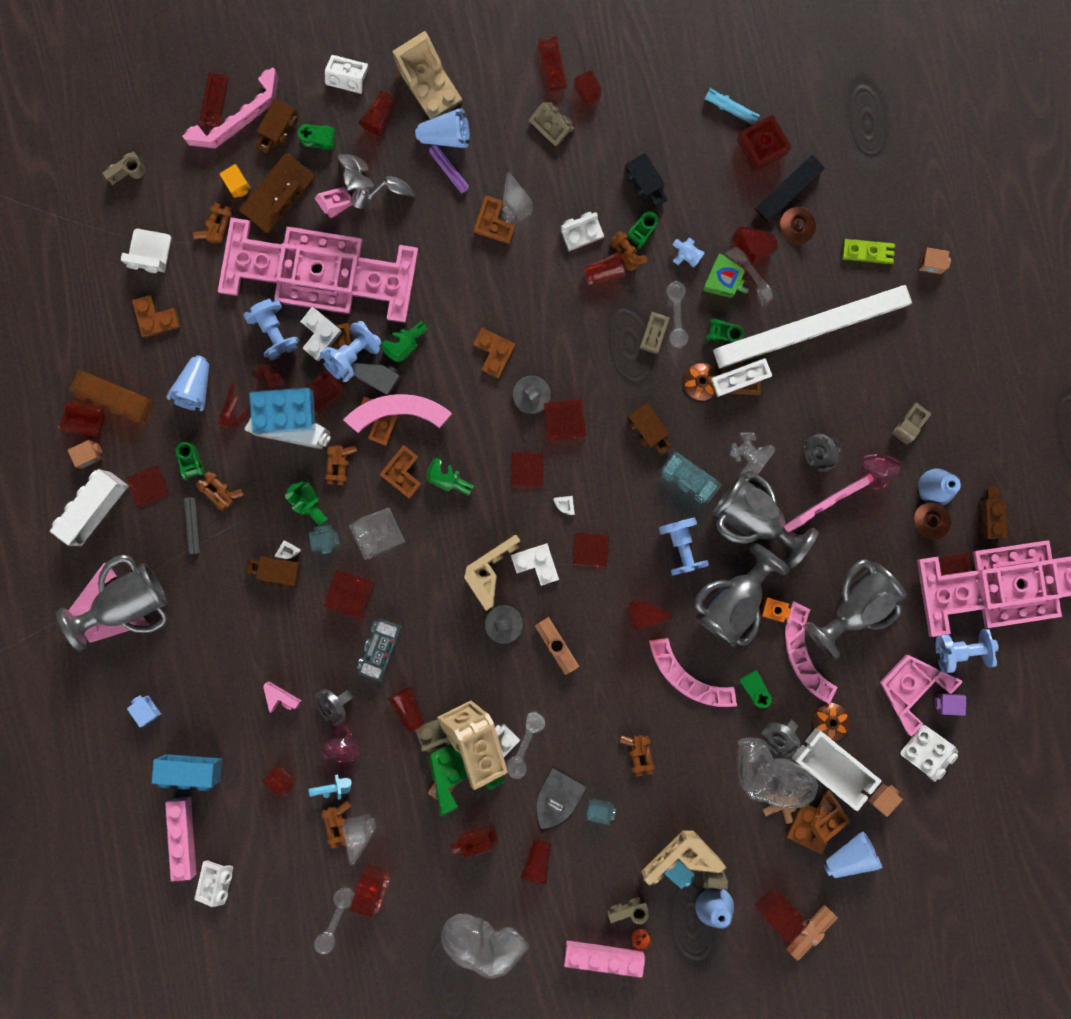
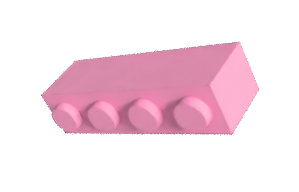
(181, 838)
(604, 959)

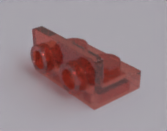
(325, 391)

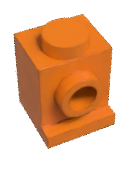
(768, 607)

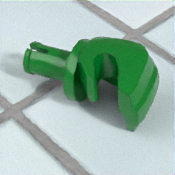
(407, 342)
(446, 481)
(305, 501)

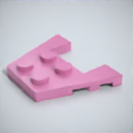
(85, 602)
(908, 683)

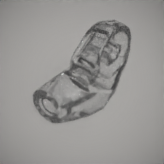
(773, 780)
(479, 947)

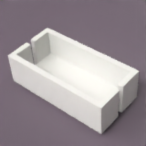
(88, 508)
(836, 769)

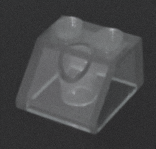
(515, 201)
(376, 533)
(357, 834)

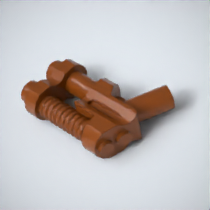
(214, 231)
(626, 251)
(337, 456)
(222, 497)
(639, 746)
(332, 818)

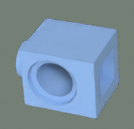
(143, 710)

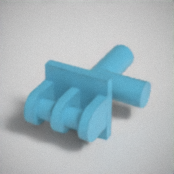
(341, 786)

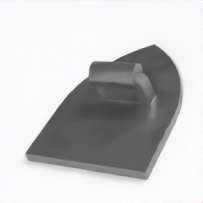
(557, 799)

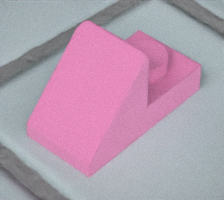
(334, 201)
(275, 695)

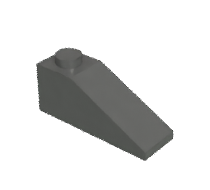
(377, 376)

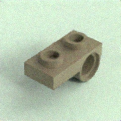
(123, 167)
(911, 423)
(714, 880)
(621, 912)

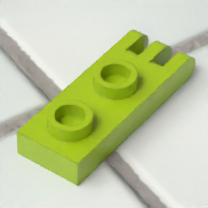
(867, 251)

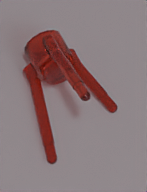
(228, 418)

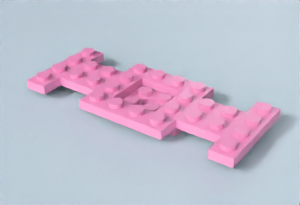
(341, 270)
(996, 588)

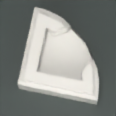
(565, 504)
(287, 551)

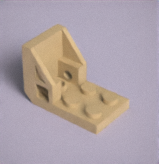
(425, 77)
(485, 586)
(477, 741)
(698, 857)

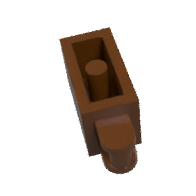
(276, 126)
(649, 429)
(992, 515)
(276, 571)

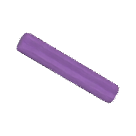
(449, 169)

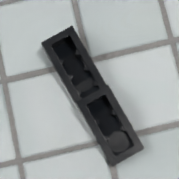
(789, 188)

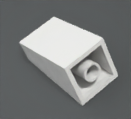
(315, 438)

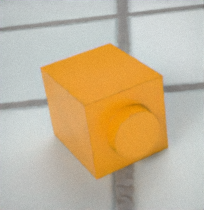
(235, 181)

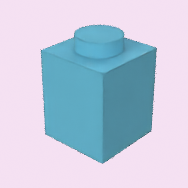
(680, 874)

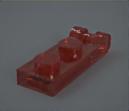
(552, 64)
(213, 100)

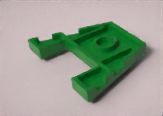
(447, 771)

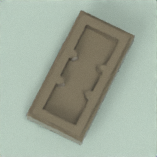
(654, 333)

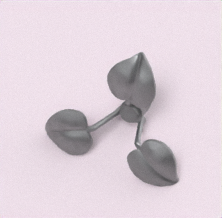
(355, 180)

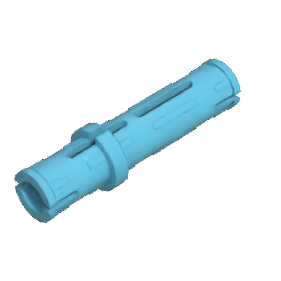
(729, 105)

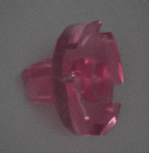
(880, 468)
(343, 749)

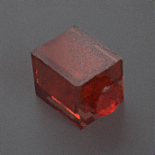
(588, 87)
(279, 781)

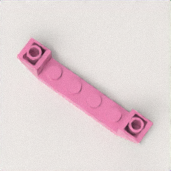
(269, 81)

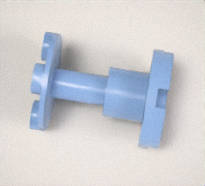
(264, 315)
(339, 361)
(681, 537)
(959, 651)

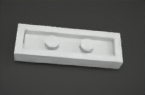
(741, 377)

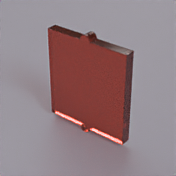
(527, 469)
(147, 486)
(591, 549)

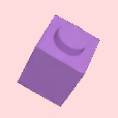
(950, 704)

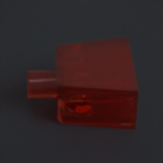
(475, 841)

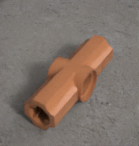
(549, 635)
(812, 933)

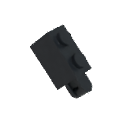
(645, 179)

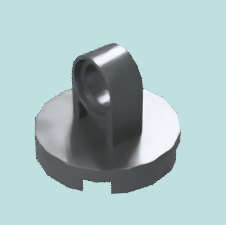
(530, 394)
(822, 452)
(503, 624)
(331, 706)
(782, 737)

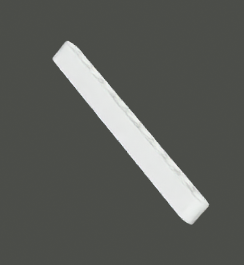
(812, 326)

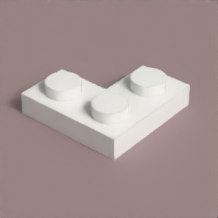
(324, 332)
(537, 558)

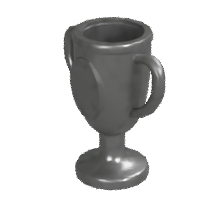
(760, 518)
(738, 600)
(118, 603)
(861, 605)

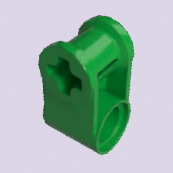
(319, 137)
(640, 232)
(723, 331)
(189, 462)
(754, 687)

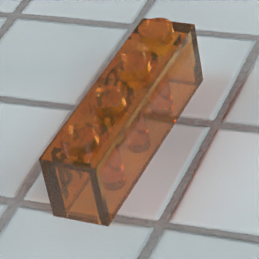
(108, 394)

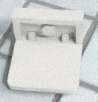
(148, 251)
(930, 752)

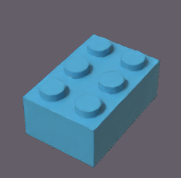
(282, 411)
(186, 772)

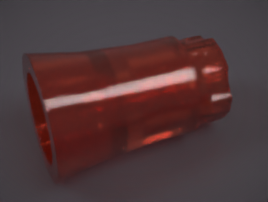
(378, 113)
(605, 269)
(407, 709)
(537, 862)

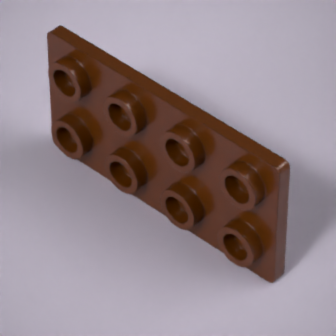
(277, 193)

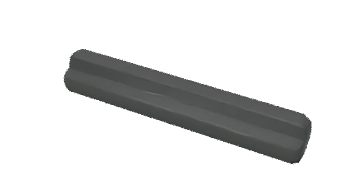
(191, 525)

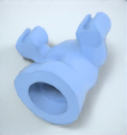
(687, 252)

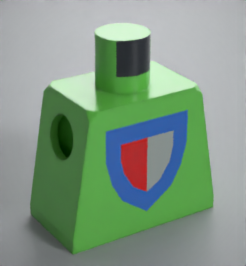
(726, 278)

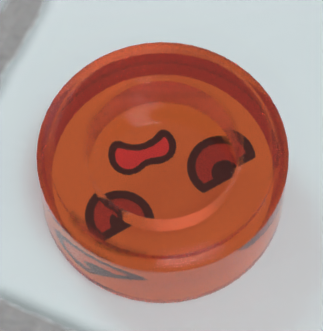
(640, 939)

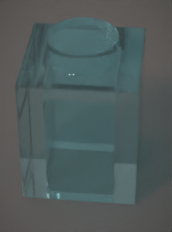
(600, 811)

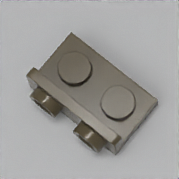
(551, 123)
(431, 736)

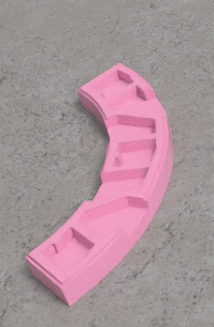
(397, 405)
(810, 513)
(799, 655)
(684, 682)

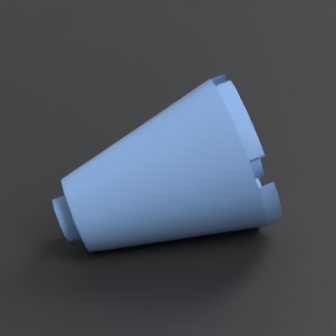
(445, 130)
(191, 385)
(938, 486)
(853, 858)
(715, 908)

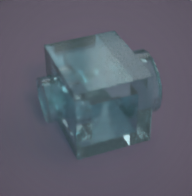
(323, 539)

